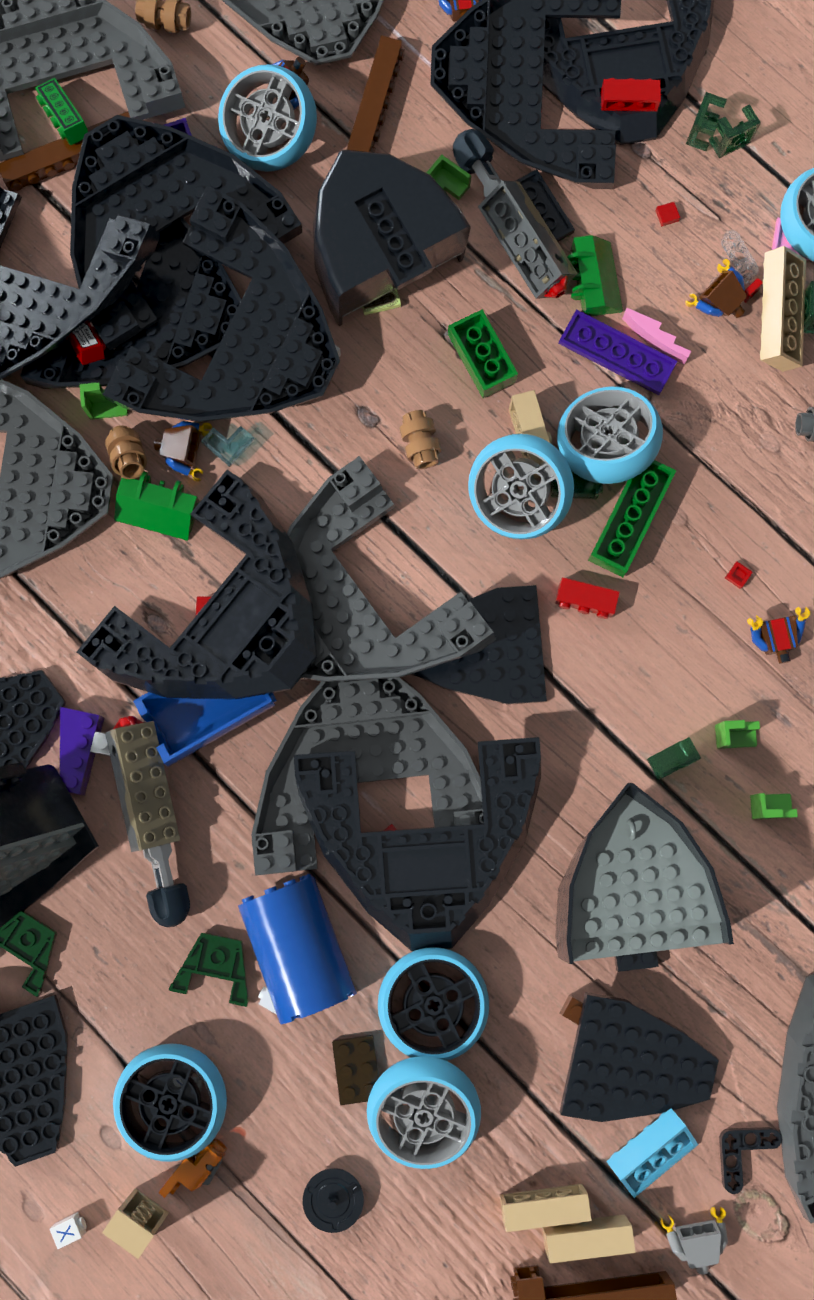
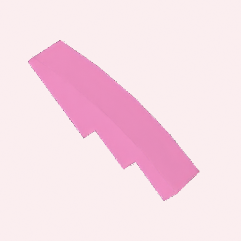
(649, 331)

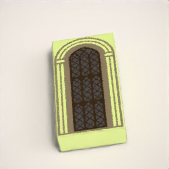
(386, 302)

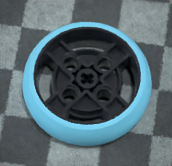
(470, 985)
(134, 1087)

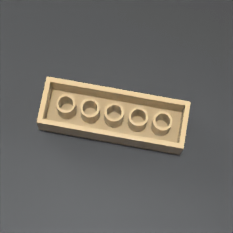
(783, 309)

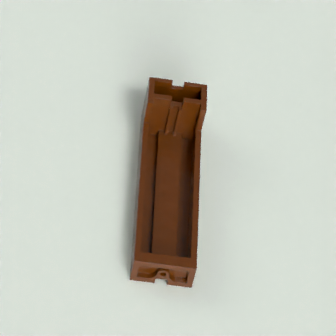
(648, 1286)

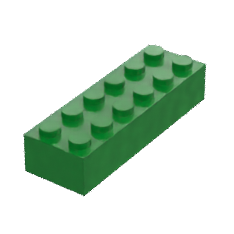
(631, 518)

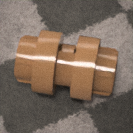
(170, 13)
(422, 447)
(125, 452)

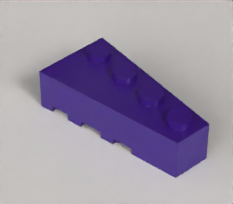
(76, 739)

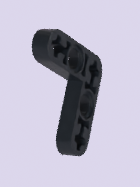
(740, 1144)

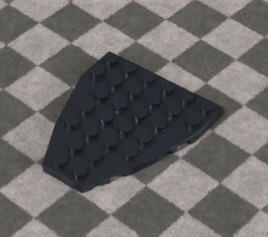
(510, 666)
(27, 715)
(632, 1064)
(32, 1080)

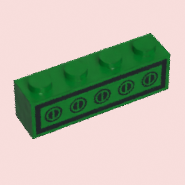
(61, 111)

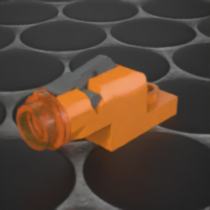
(197, 1171)

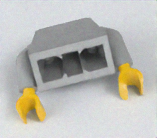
(699, 1242)

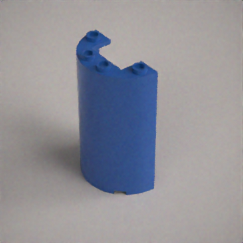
(191, 724)
(297, 949)

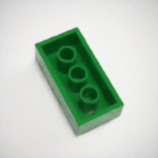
(482, 353)

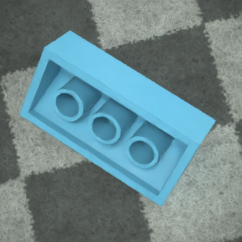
(652, 1152)

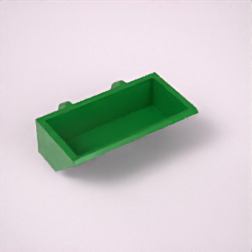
(596, 276)
(155, 506)

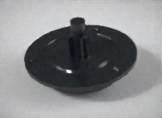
(333, 1200)

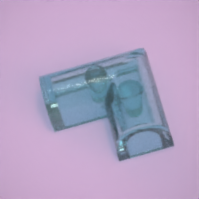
(229, 449)

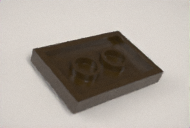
(355, 1068)

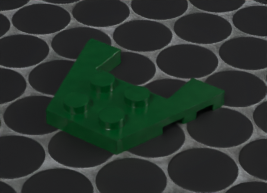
(31, 943)
(216, 958)

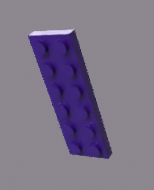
(617, 352)

